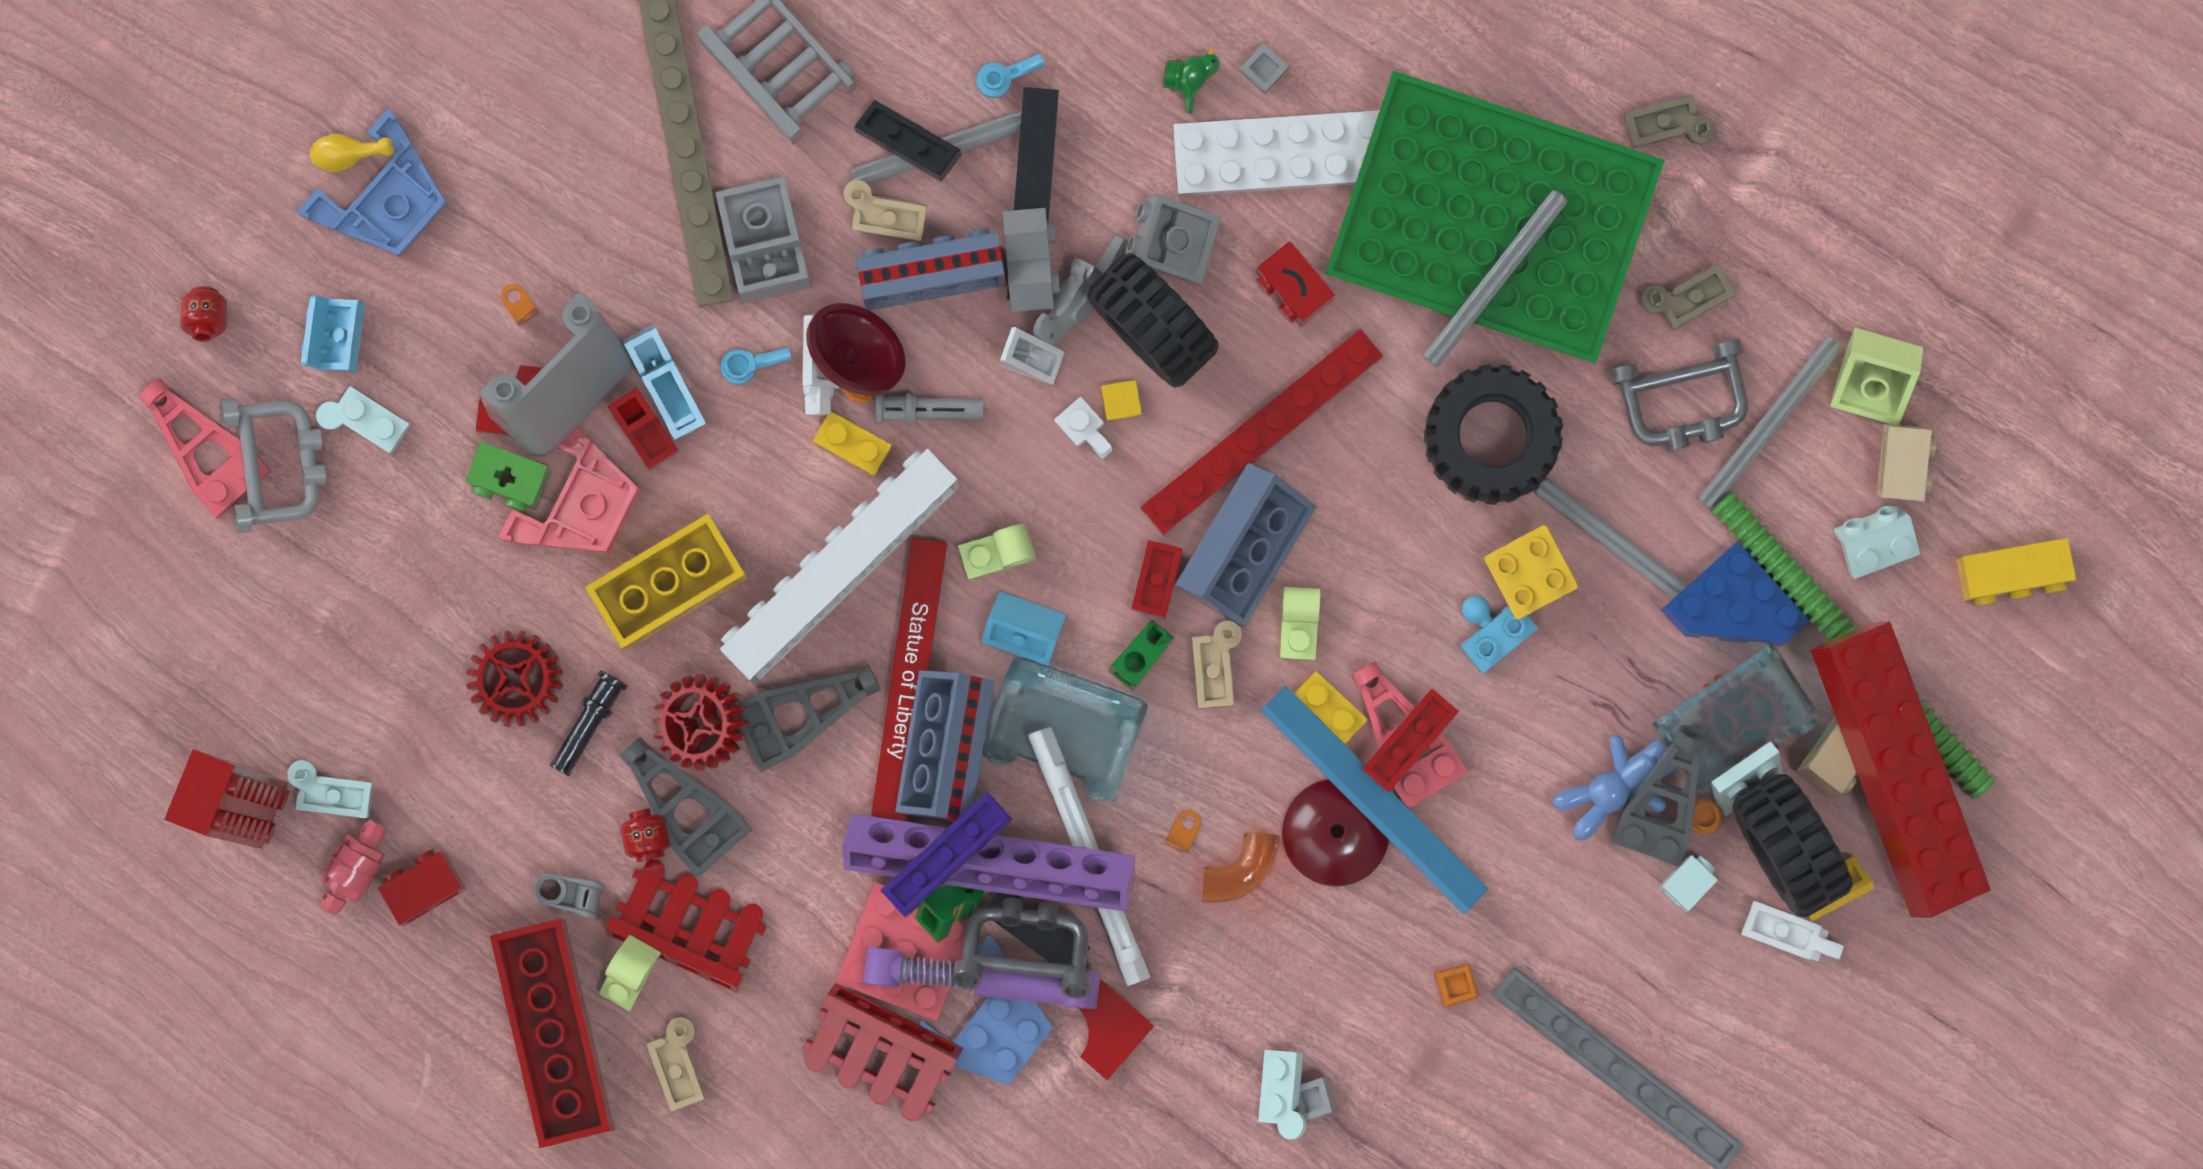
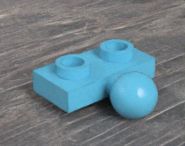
(1496, 635)

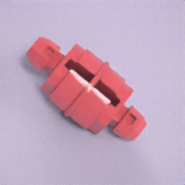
(352, 867)

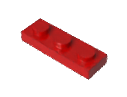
(1410, 740)

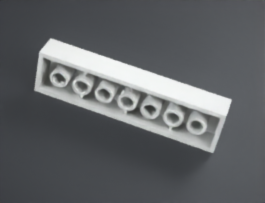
(840, 567)

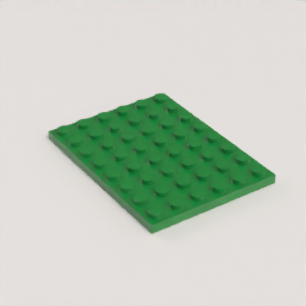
(1456, 185)

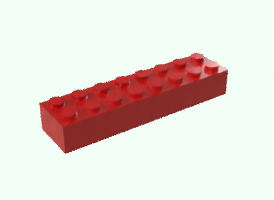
(1900, 769)
(227, 800)

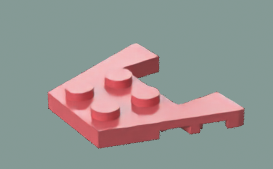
(588, 508)

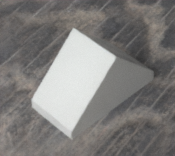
(1031, 357)

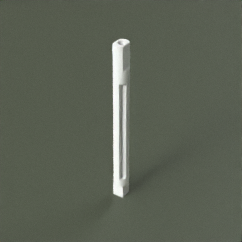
(1081, 835)

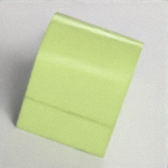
(997, 552)
(1299, 623)
(629, 972)

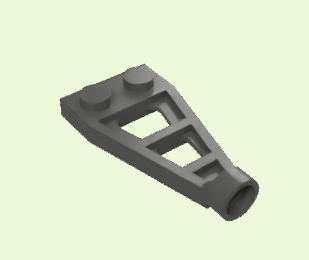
(763, 733)
(1651, 834)
(709, 841)

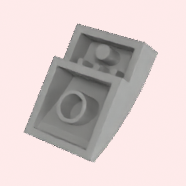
(763, 240)

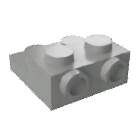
(1174, 238)

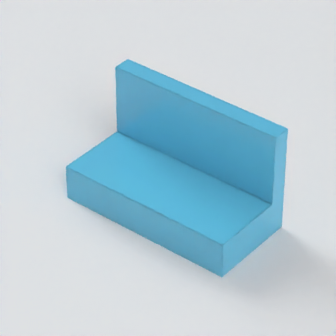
(1023, 628)

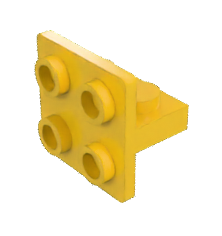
(1531, 572)

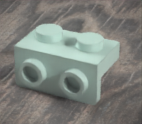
(1877, 540)

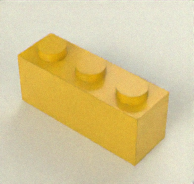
(2016, 571)

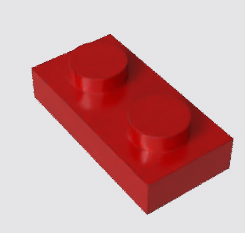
(1156, 579)

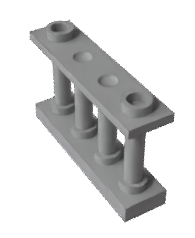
(766, 93)

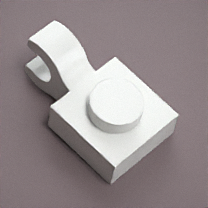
(1082, 426)

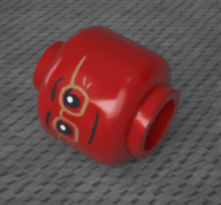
(203, 313)
(645, 835)

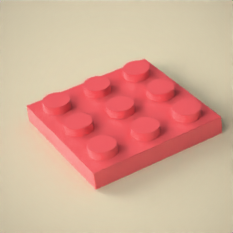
(887, 928)

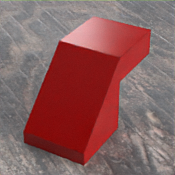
(643, 428)

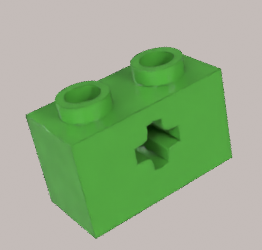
(492, 462)

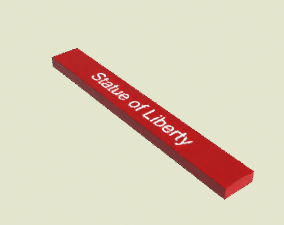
(911, 656)

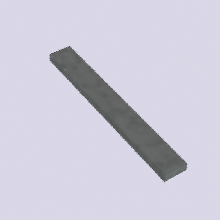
(1617, 1070)

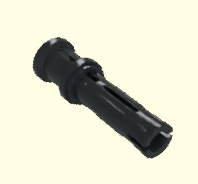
(596, 707)

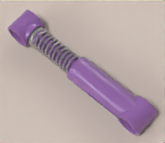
(890, 968)

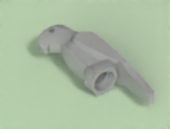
(1072, 304)

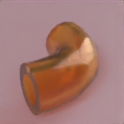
(1243, 874)

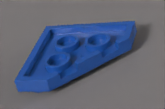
(1735, 603)

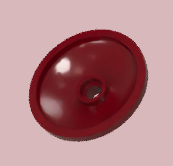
(855, 349)
(1316, 851)

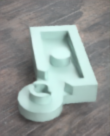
(364, 418)
(329, 794)
(1281, 1092)

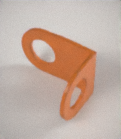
(523, 309)
(1180, 837)

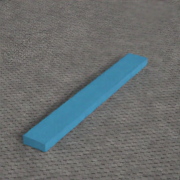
(1381, 808)

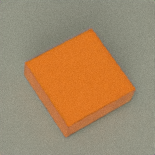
(1456, 985)

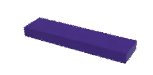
(946, 854)

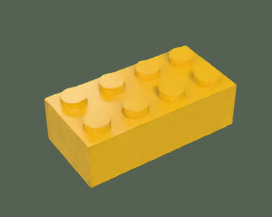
(666, 583)

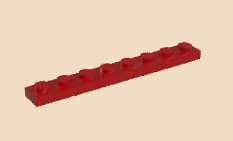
(1261, 432)

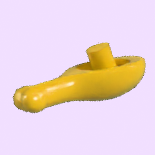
(340, 152)

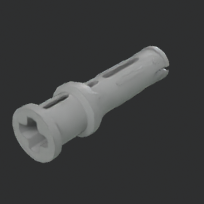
(972, 408)

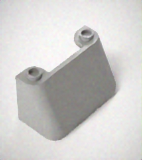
(565, 388)

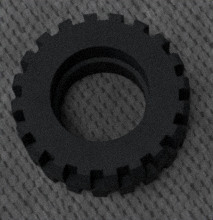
(1152, 320)
(1518, 393)
(1792, 845)

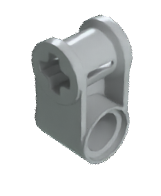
(572, 895)

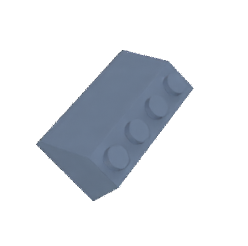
(1246, 544)

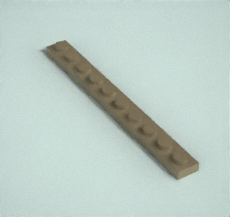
(686, 152)

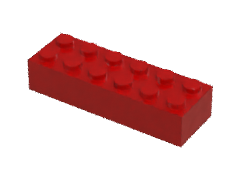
(552, 1033)

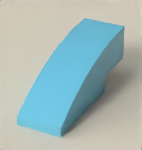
(664, 381)

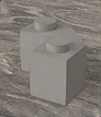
(1028, 259)

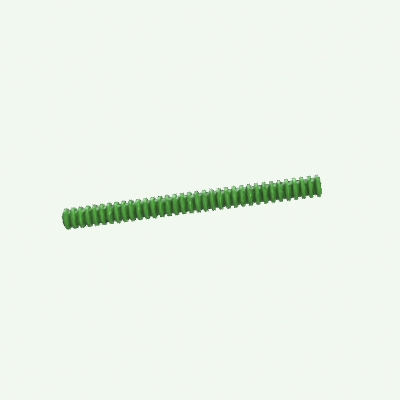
(1836, 624)

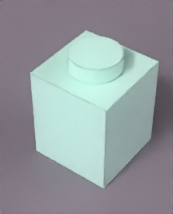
(1689, 882)

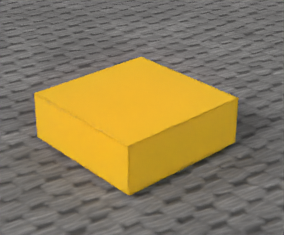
(1121, 401)

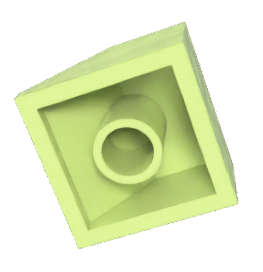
(1877, 376)

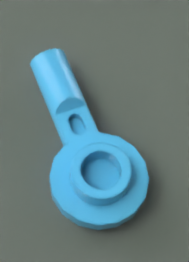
(995, 79)
(739, 365)

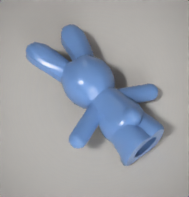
(1613, 788)

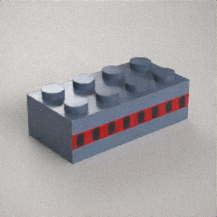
(930, 270)
(944, 745)

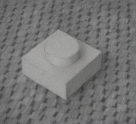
(1263, 68)
(1316, 1099)

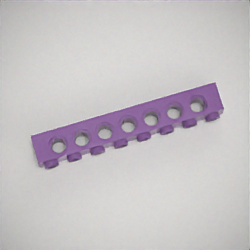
(1001, 866)

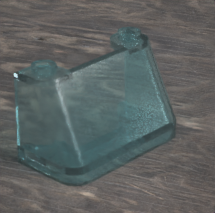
(1742, 713)
(1089, 720)

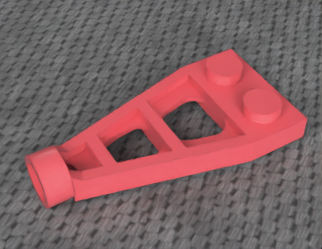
(225, 484)
(1426, 775)

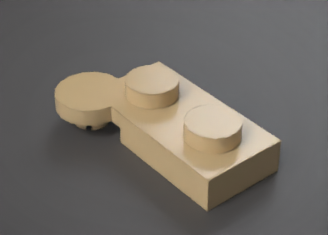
(884, 214)
(1214, 666)
(675, 1065)

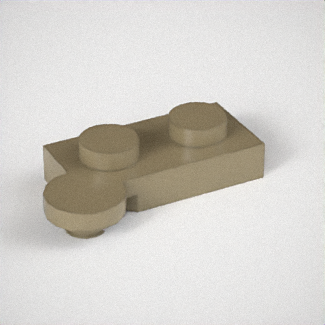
(1667, 122)
(1688, 298)

